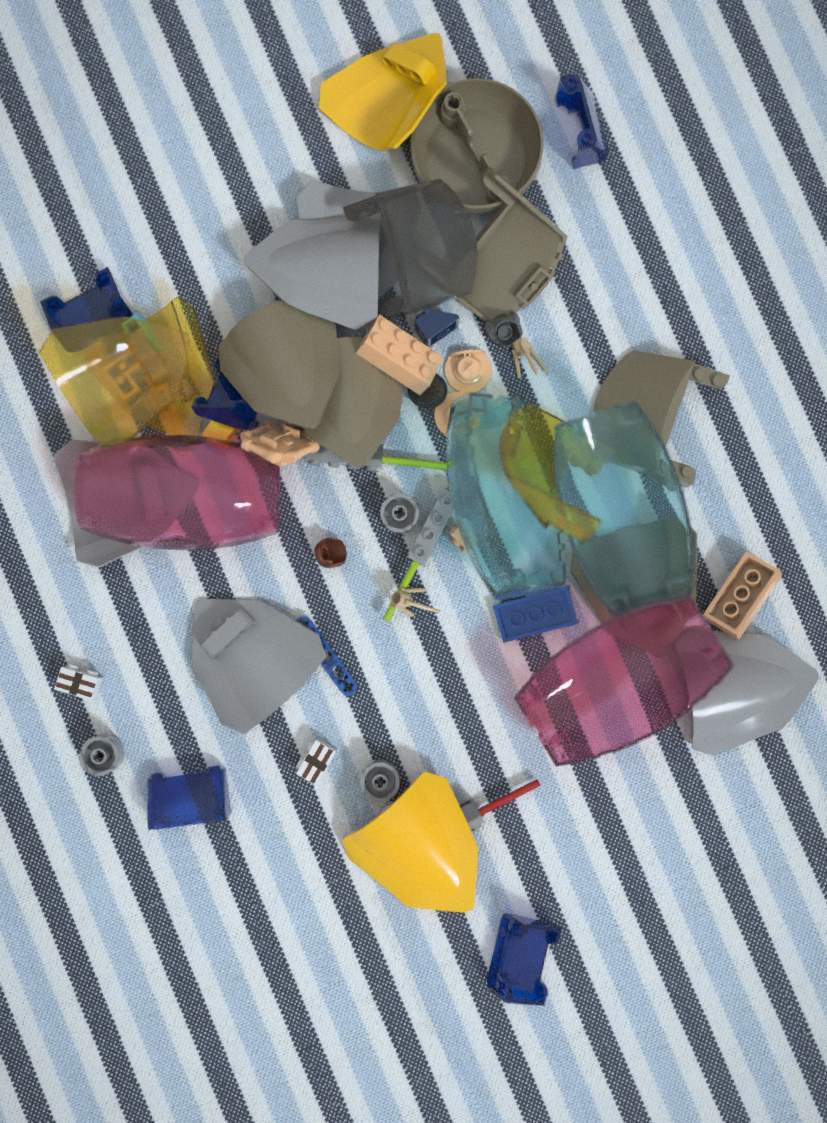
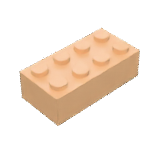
(399, 355)
(742, 595)

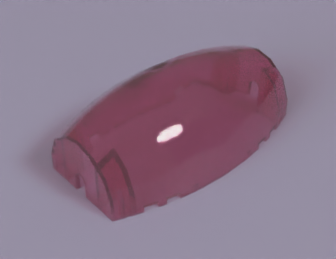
(177, 493)
(623, 680)

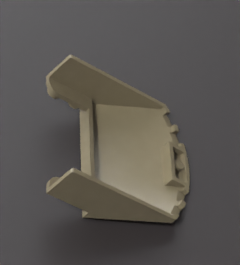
(514, 254)
(658, 388)

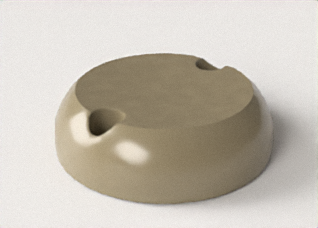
(486, 129)

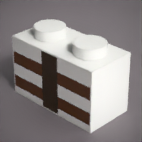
(78, 682)
(316, 761)

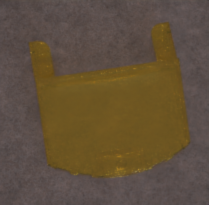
(529, 462)

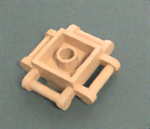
(278, 444)

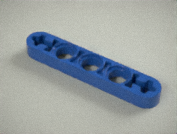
(335, 661)

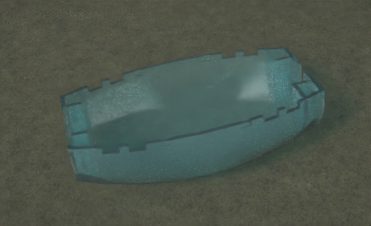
(625, 477)
(497, 526)

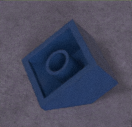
(435, 325)

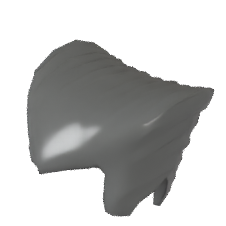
(504, 329)

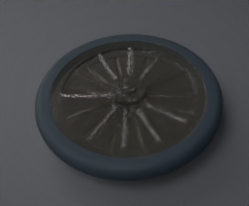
(432, 396)

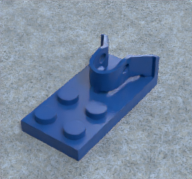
(536, 614)

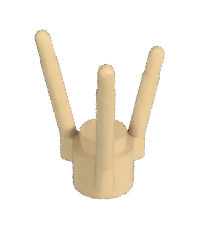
(523, 349)
(401, 600)

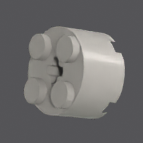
(392, 505)
(104, 743)
(388, 772)

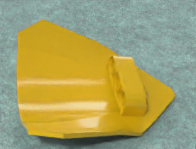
(386, 92)
(420, 848)

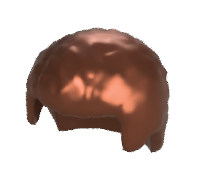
(330, 553)

